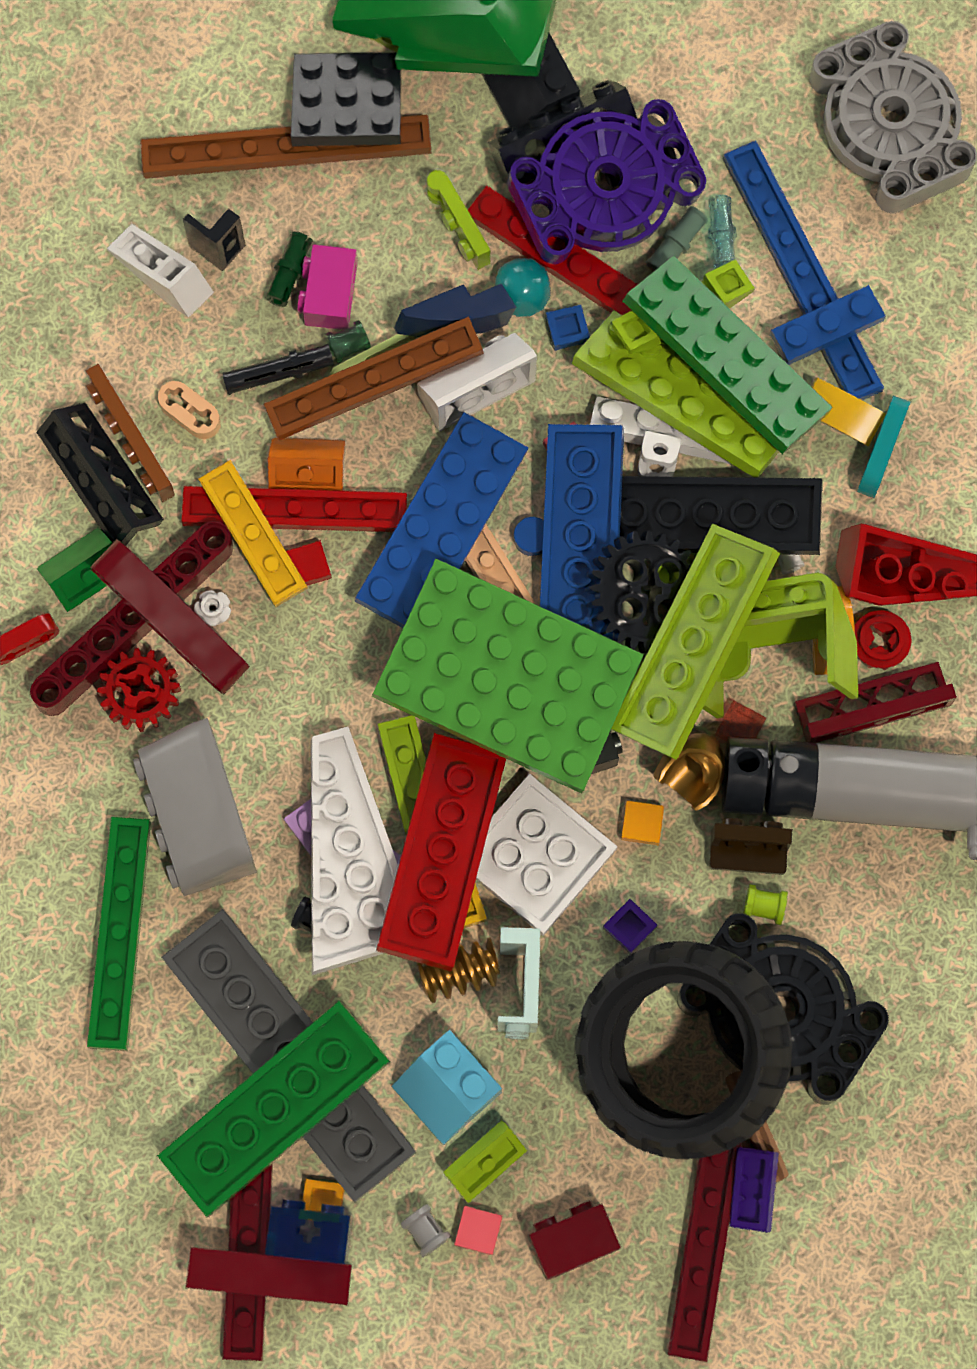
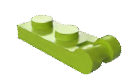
(458, 218)

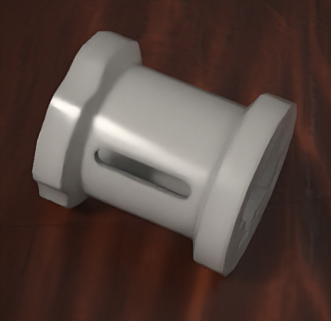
(425, 1230)

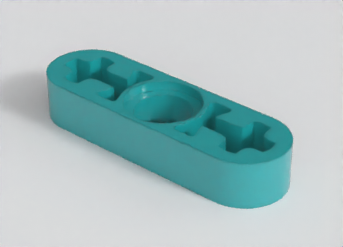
(883, 446)

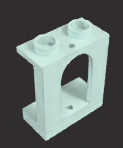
(523, 942)

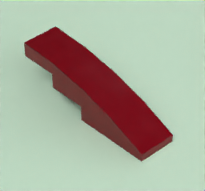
(268, 1276)

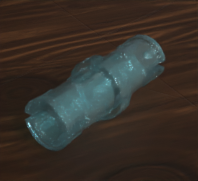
(722, 230)

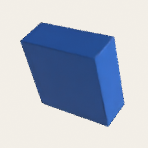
(567, 327)

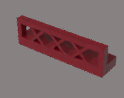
(880, 712)

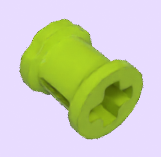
(765, 904)

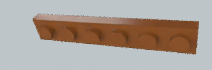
(373, 378)

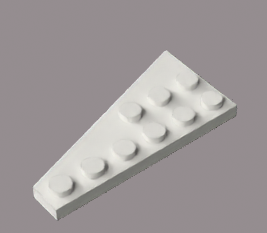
(349, 856)

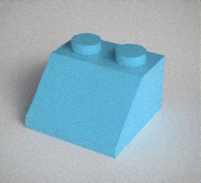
(446, 1087)

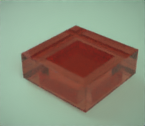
(740, 722)

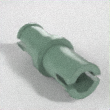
(678, 239)

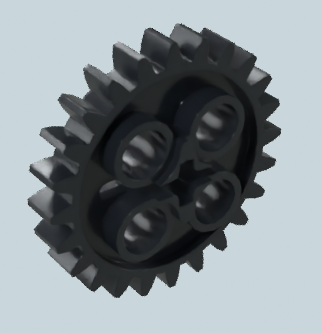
(613, 588)

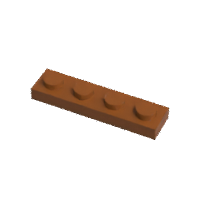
(135, 447)

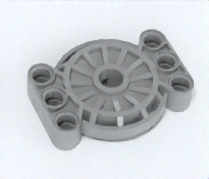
(887, 149)

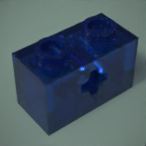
(285, 1236)

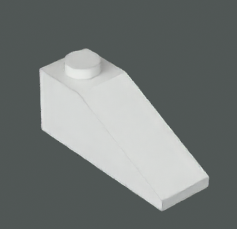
(162, 270)

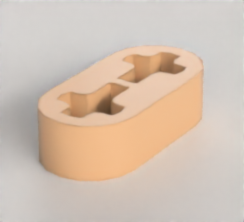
(194, 403)

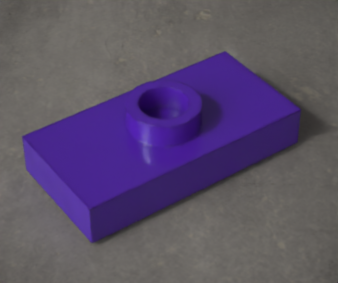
(754, 1189)

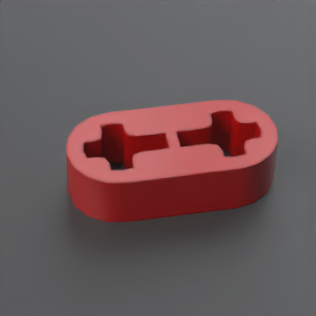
(27, 637)

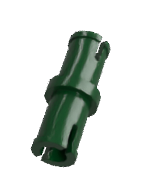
(288, 269)

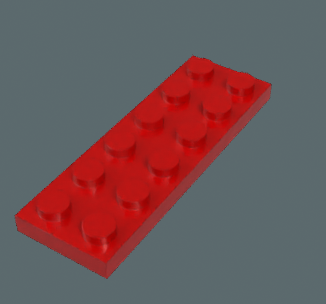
(441, 853)

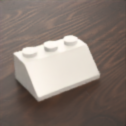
(479, 382)

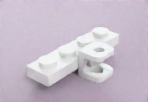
(658, 439)

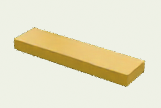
(253, 533)

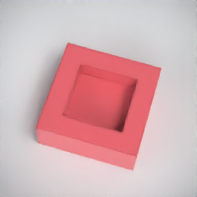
(478, 1230)

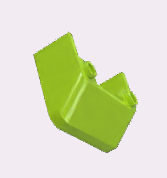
(795, 612)

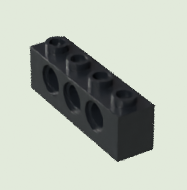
(542, 126)

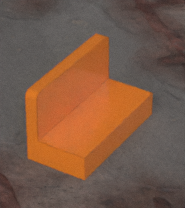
(306, 464)

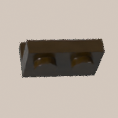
(749, 847)

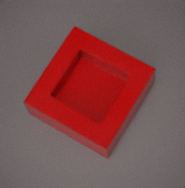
(310, 562)

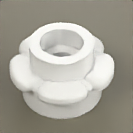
(222, 609)

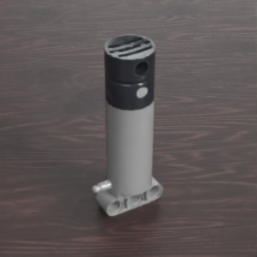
(852, 785)

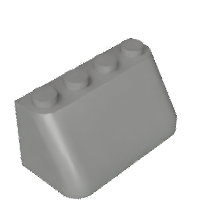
(194, 809)

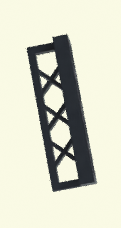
(92, 474)

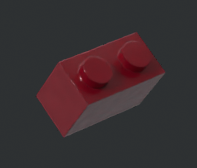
(574, 1240)

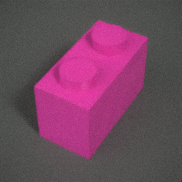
(329, 287)

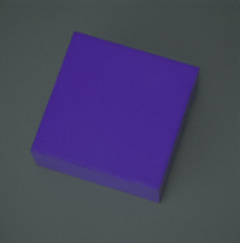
(630, 926)

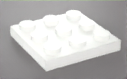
(540, 854)

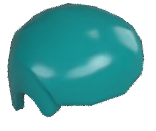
(525, 284)

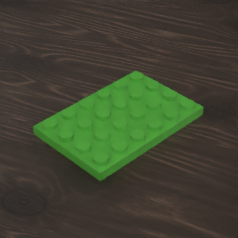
(508, 676)

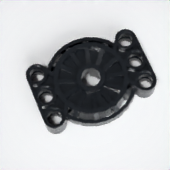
(818, 1001)

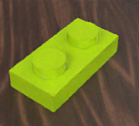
(485, 1161)

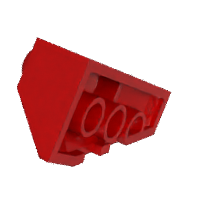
(901, 569)

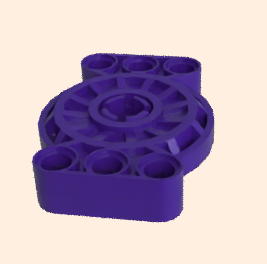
(616, 146)

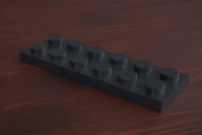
(767, 510)

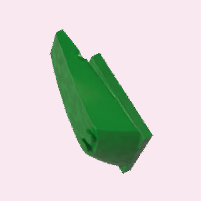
(455, 34)

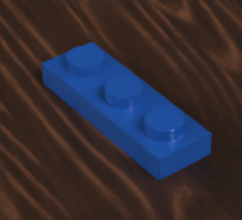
(827, 325)

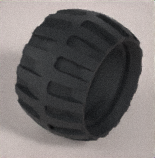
(604, 1063)

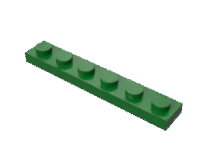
(119, 934)

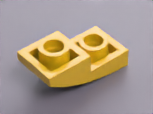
(849, 413)

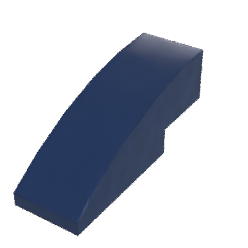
(485, 309)

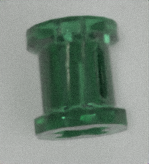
(348, 341)

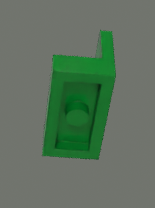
(70, 570)

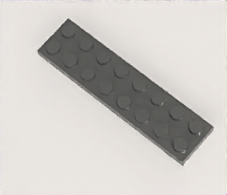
(262, 1018)

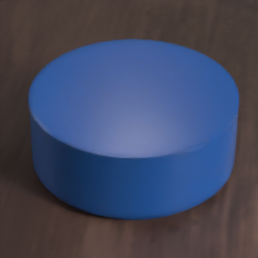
(529, 536)

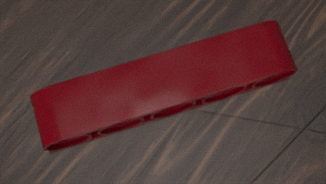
(169, 617)

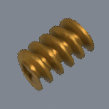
(467, 968)

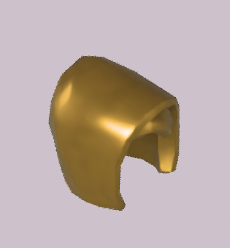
(697, 770)

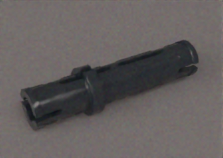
(278, 369)

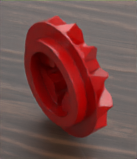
(882, 623)

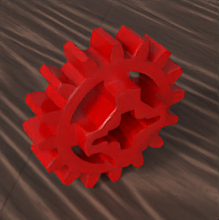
(134, 704)

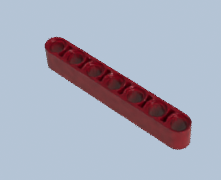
(125, 635)

